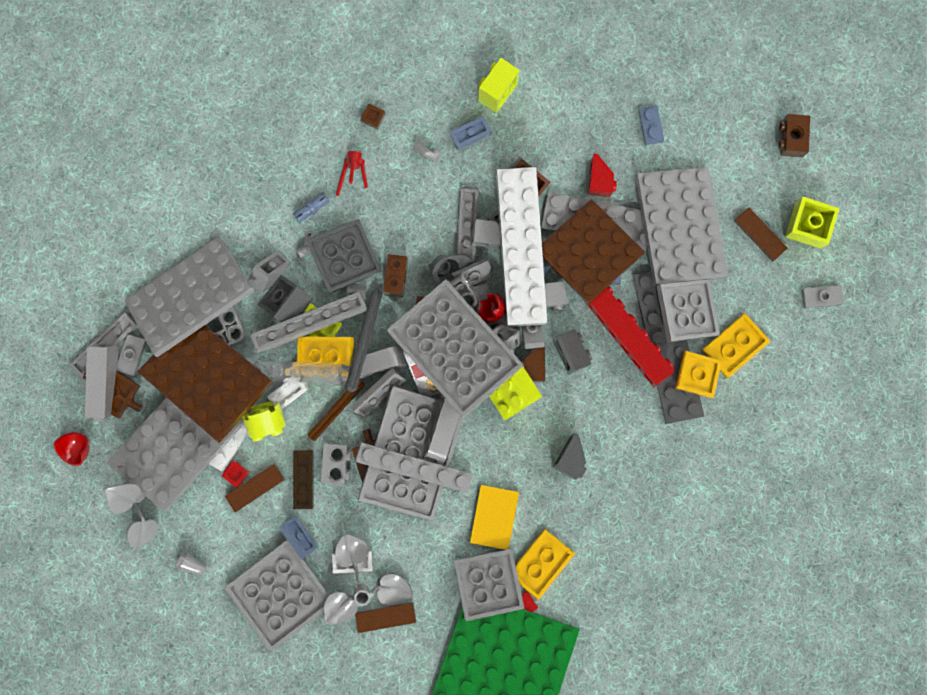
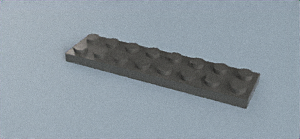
(675, 403)

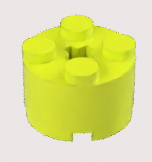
(264, 420)

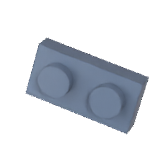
(651, 125)
(470, 132)
(298, 537)

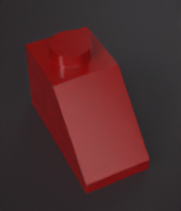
(601, 178)

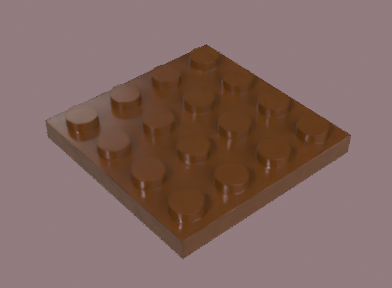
(590, 251)

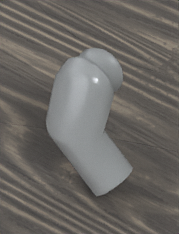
(425, 152)
(303, 251)

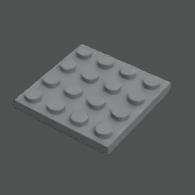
(279, 595)

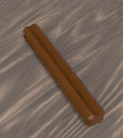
(335, 410)

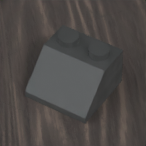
(285, 300)
(572, 351)
(572, 458)

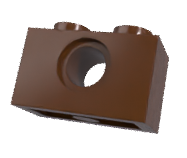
(800, 127)
(395, 275)

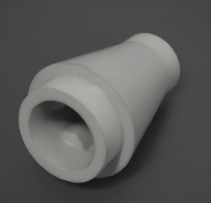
(190, 564)

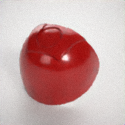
(72, 448)

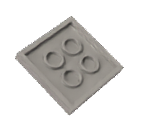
(688, 310)
(488, 584)

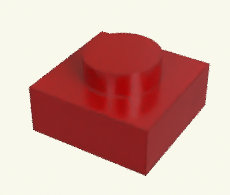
(235, 473)

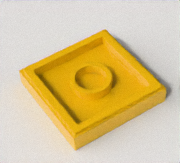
(698, 374)

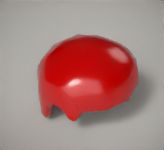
(492, 307)

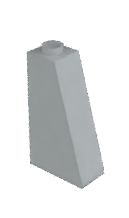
(100, 380)

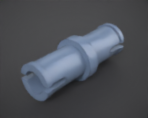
(311, 207)

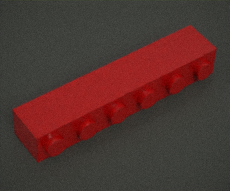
(631, 338)

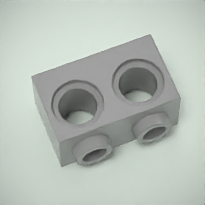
(329, 463)

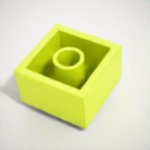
(498, 84)
(812, 222)
(515, 394)

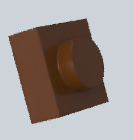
(372, 116)

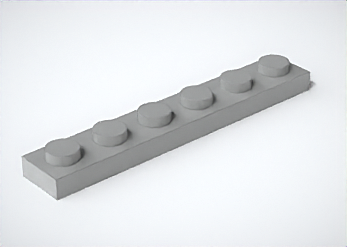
(308, 322)
(413, 467)

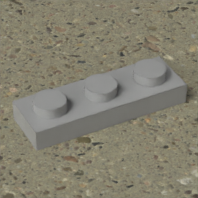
(378, 393)

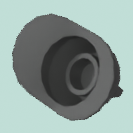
(445, 265)

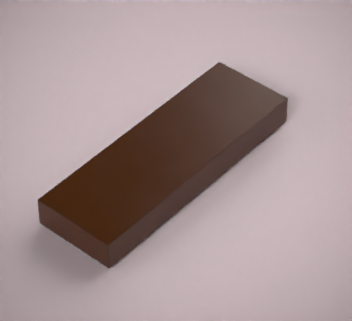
(760, 234)
(254, 488)
(385, 617)

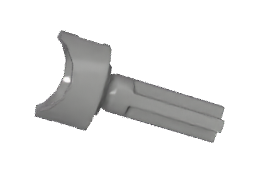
(508, 335)

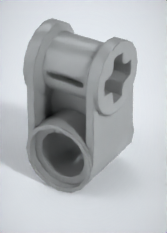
(465, 288)

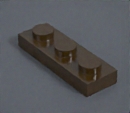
(303, 479)

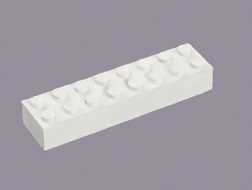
(521, 247)

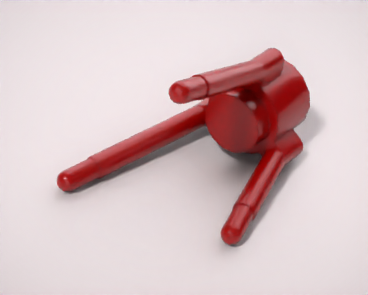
(353, 161)

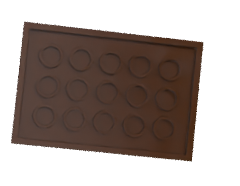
(207, 381)

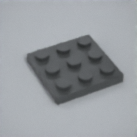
(343, 256)

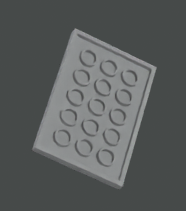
(681, 225)
(188, 296)
(455, 348)
(406, 430)
(167, 454)

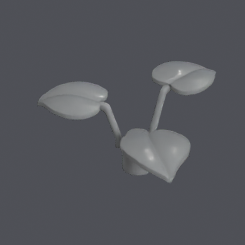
(120, 499)
(391, 591)

